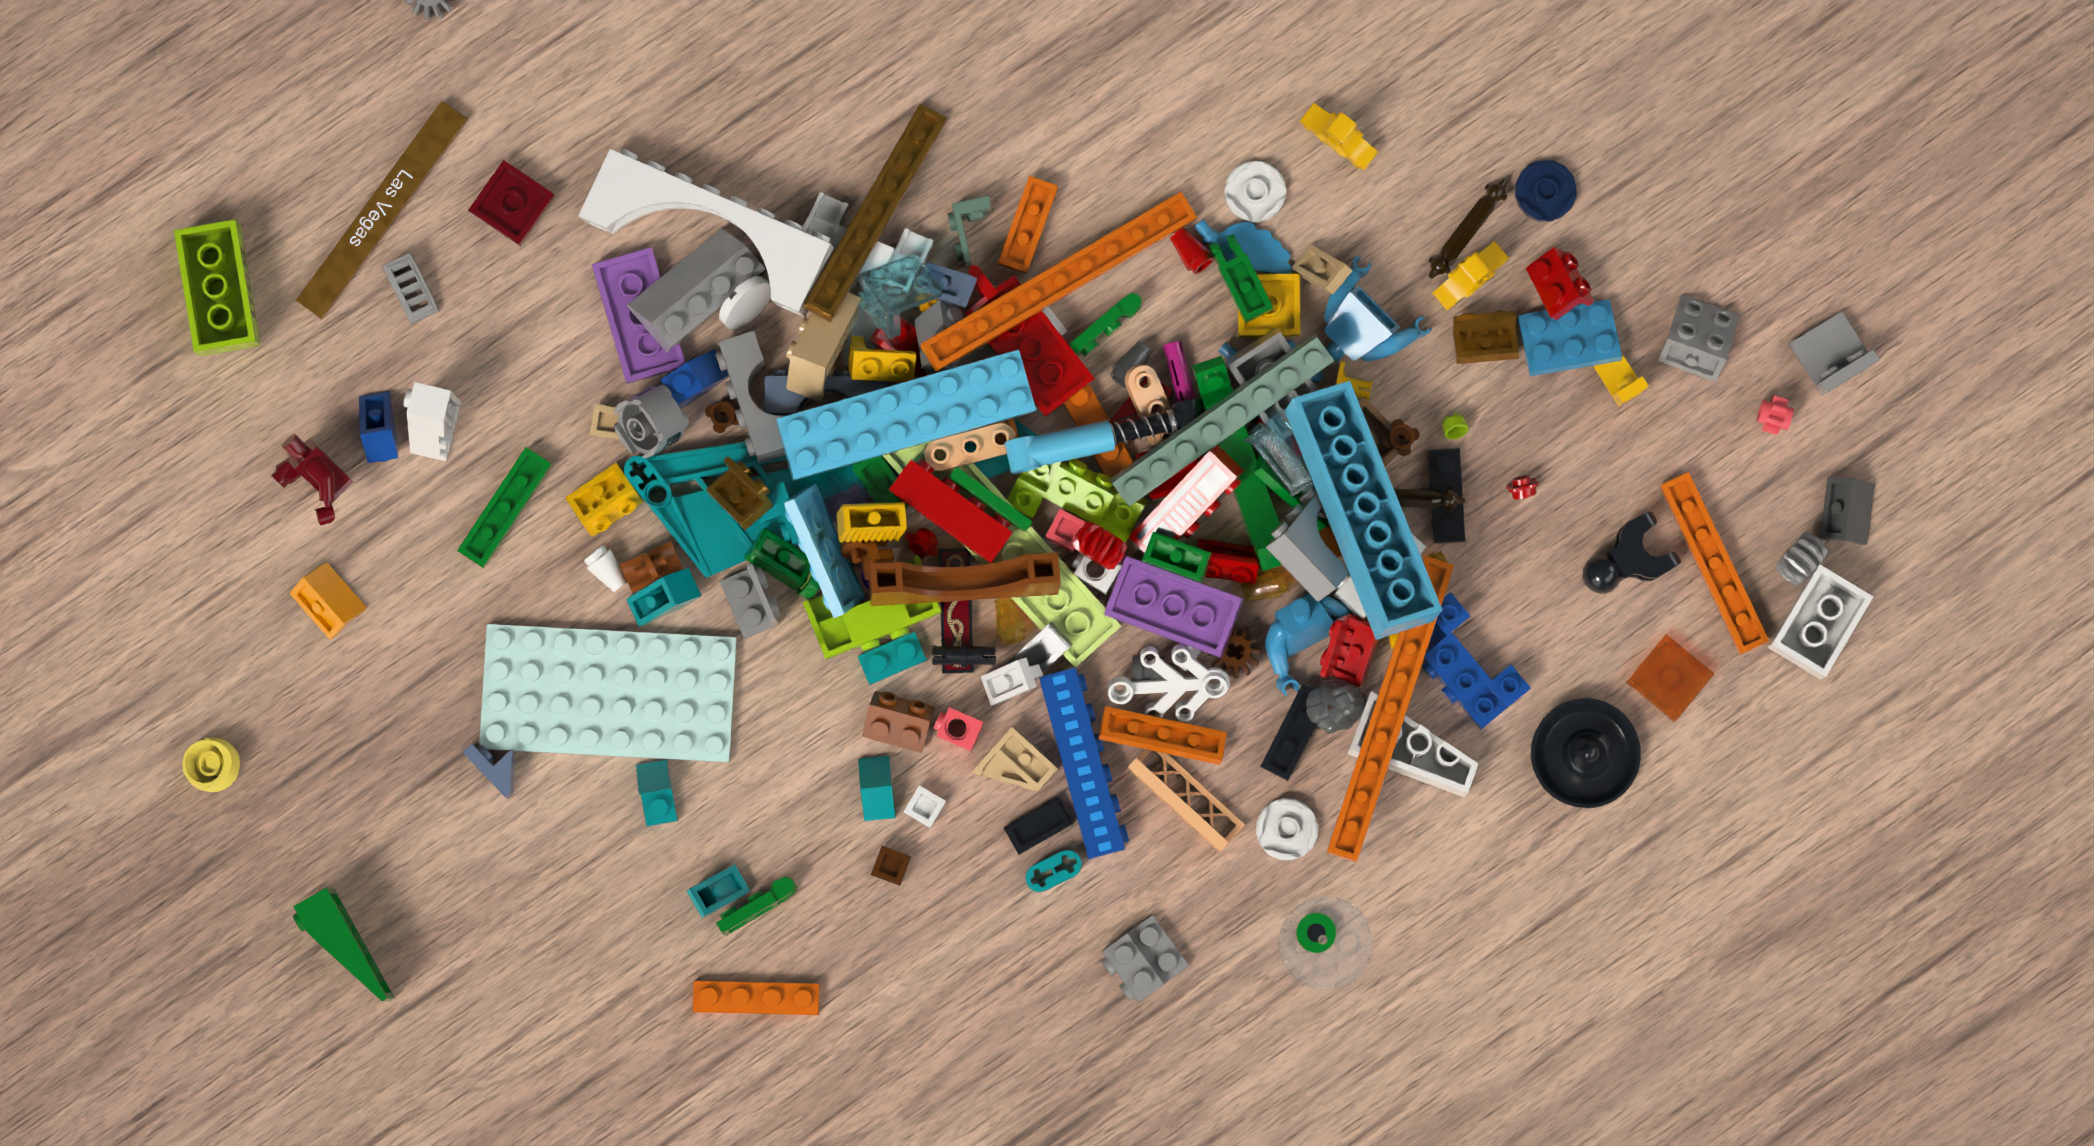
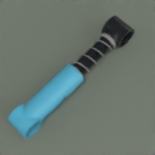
(1095, 438)

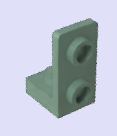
(973, 210)

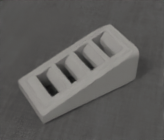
(398, 264)

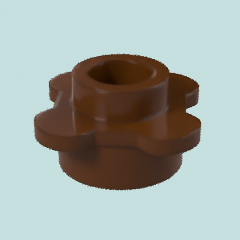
(714, 412)
(1399, 428)

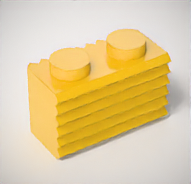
(871, 522)

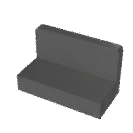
(1847, 510)

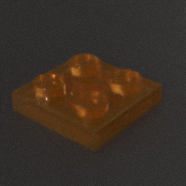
(1670, 678)

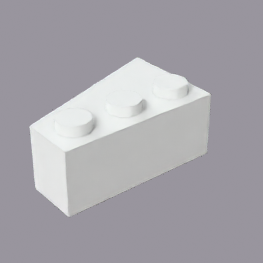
(431, 420)

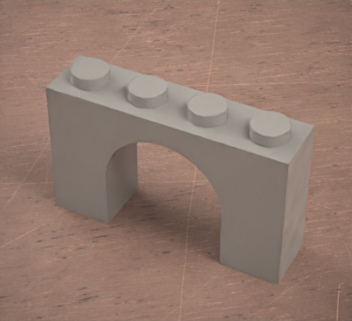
(1302, 550)

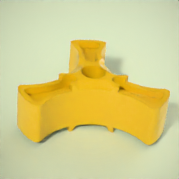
(1339, 134)
(1470, 275)

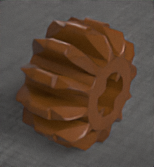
(1232, 662)

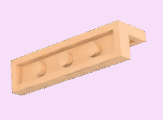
(1179, 806)

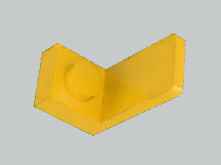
(879, 364)
(1621, 380)

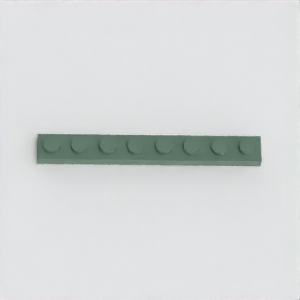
(1222, 420)

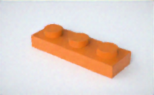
(1028, 224)

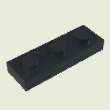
(1444, 473)
(1290, 738)

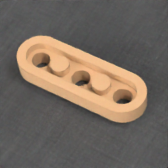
(1146, 396)
(956, 454)

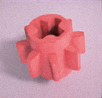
(1775, 415)

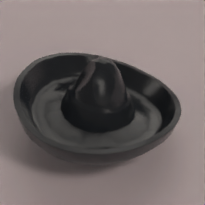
(1585, 753)

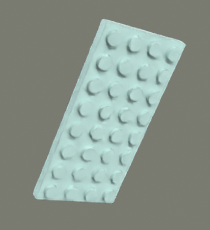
(608, 693)

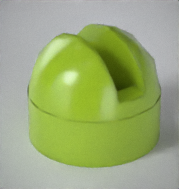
(1454, 426)

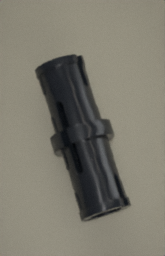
(964, 655)

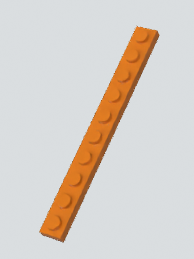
(1058, 282)
(1385, 727)

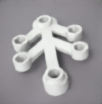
(1173, 684)

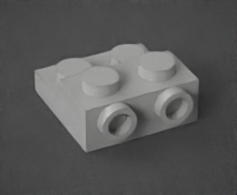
(1143, 959)

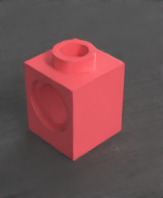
(1064, 530)
(973, 729)

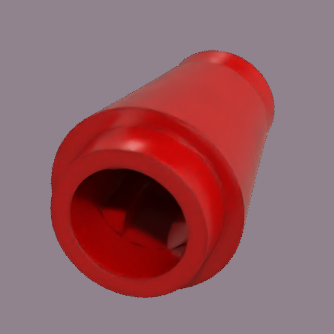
(1191, 251)

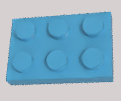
(1574, 341)

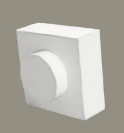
(924, 806)

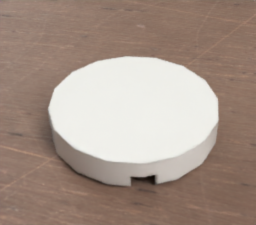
(1255, 191)
(747, 304)
(1287, 829)

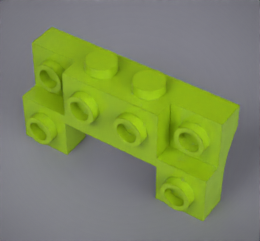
(1078, 491)
(865, 623)

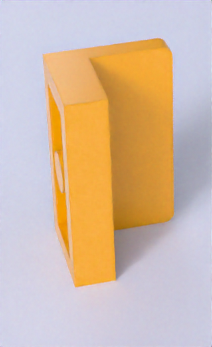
(327, 600)

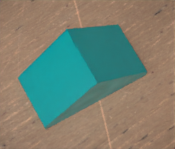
(876, 788)

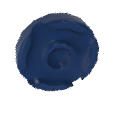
(1545, 191)

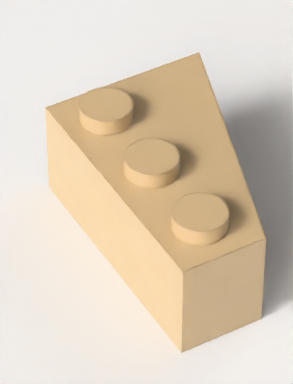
(818, 349)

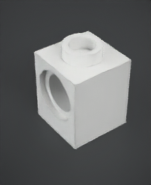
(1100, 584)

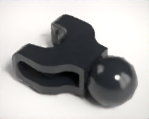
(1627, 559)

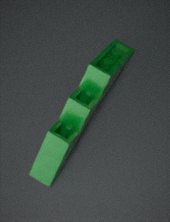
(1251, 495)

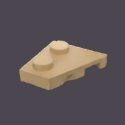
(1017, 762)

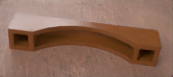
(912, 584)

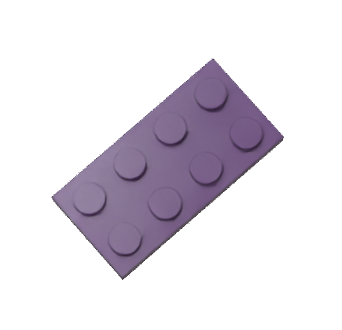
(620, 283)
(1173, 607)

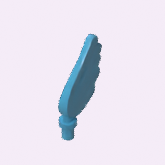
(1262, 250)

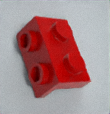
(1559, 282)
(1230, 561)
(1349, 650)

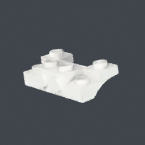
(827, 219)

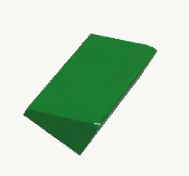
(1177, 557)
(779, 559)

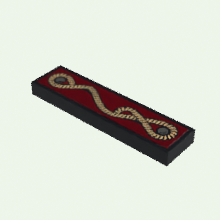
(956, 615)

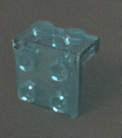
(895, 289)

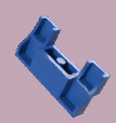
(1462, 675)

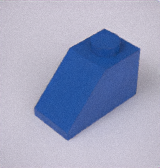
(694, 378)
(378, 427)

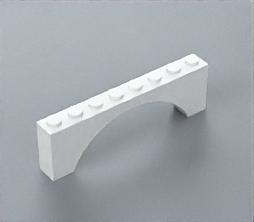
(632, 189)

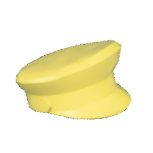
(211, 764)

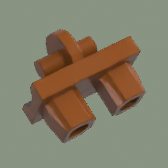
(867, 553)
(651, 566)

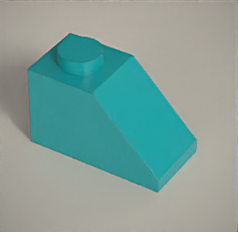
(663, 597)

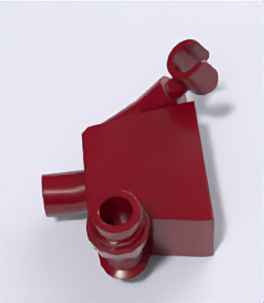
(318, 469)

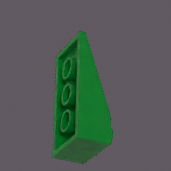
(331, 926)

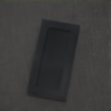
(1038, 826)

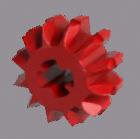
(1099, 545)

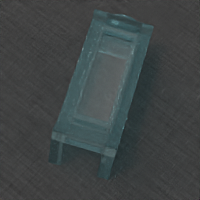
(1281, 451)

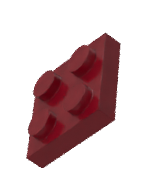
(511, 203)

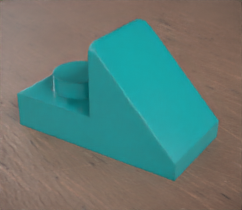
(778, 498)
(656, 793)
(718, 891)

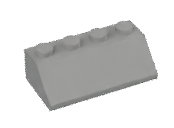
(695, 289)

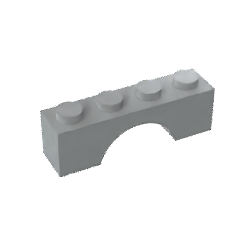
(743, 362)

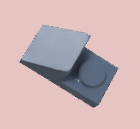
(955, 285)
(500, 774)

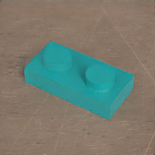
(892, 658)

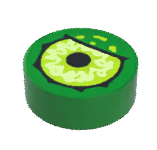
(809, 588)

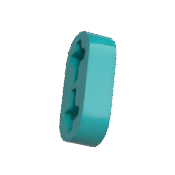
(1056, 878)

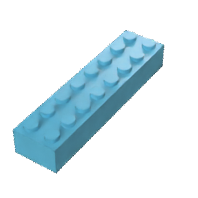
(905, 415)
(1363, 510)

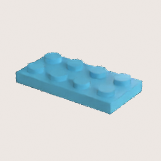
(820, 542)

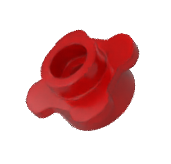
(1522, 487)
(922, 542)

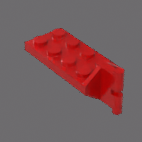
(1048, 360)

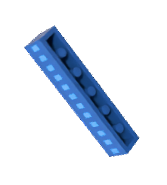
(1082, 763)

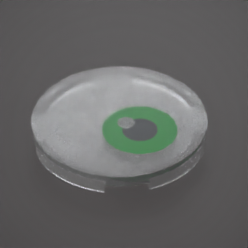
(1325, 943)

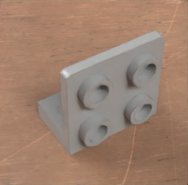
(1699, 338)
(1832, 353)
(749, 601)

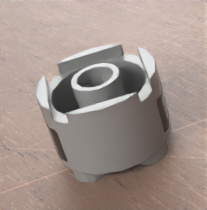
(650, 421)

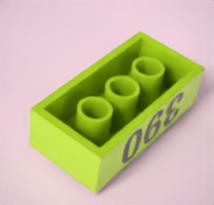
(217, 288)

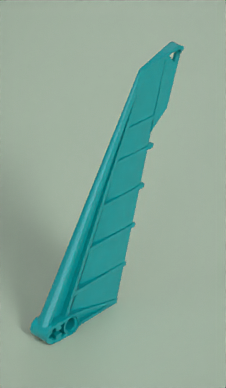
(706, 529)

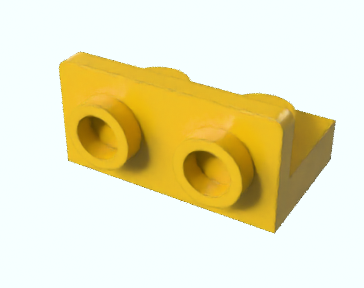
(604, 500)

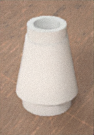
(605, 568)

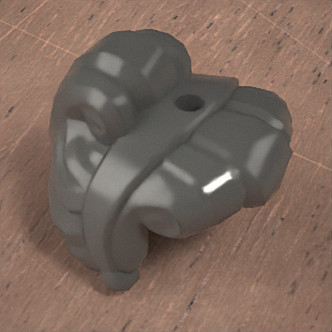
(1346, 702)

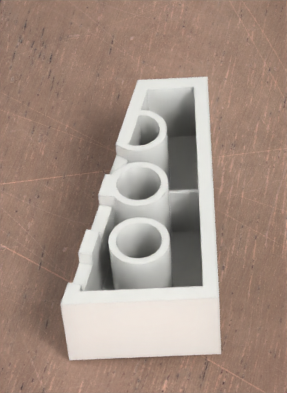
(1421, 754)

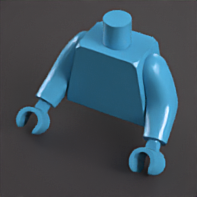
(1361, 325)
(1298, 628)

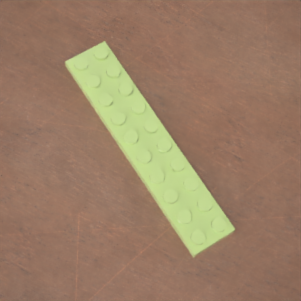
(1073, 610)

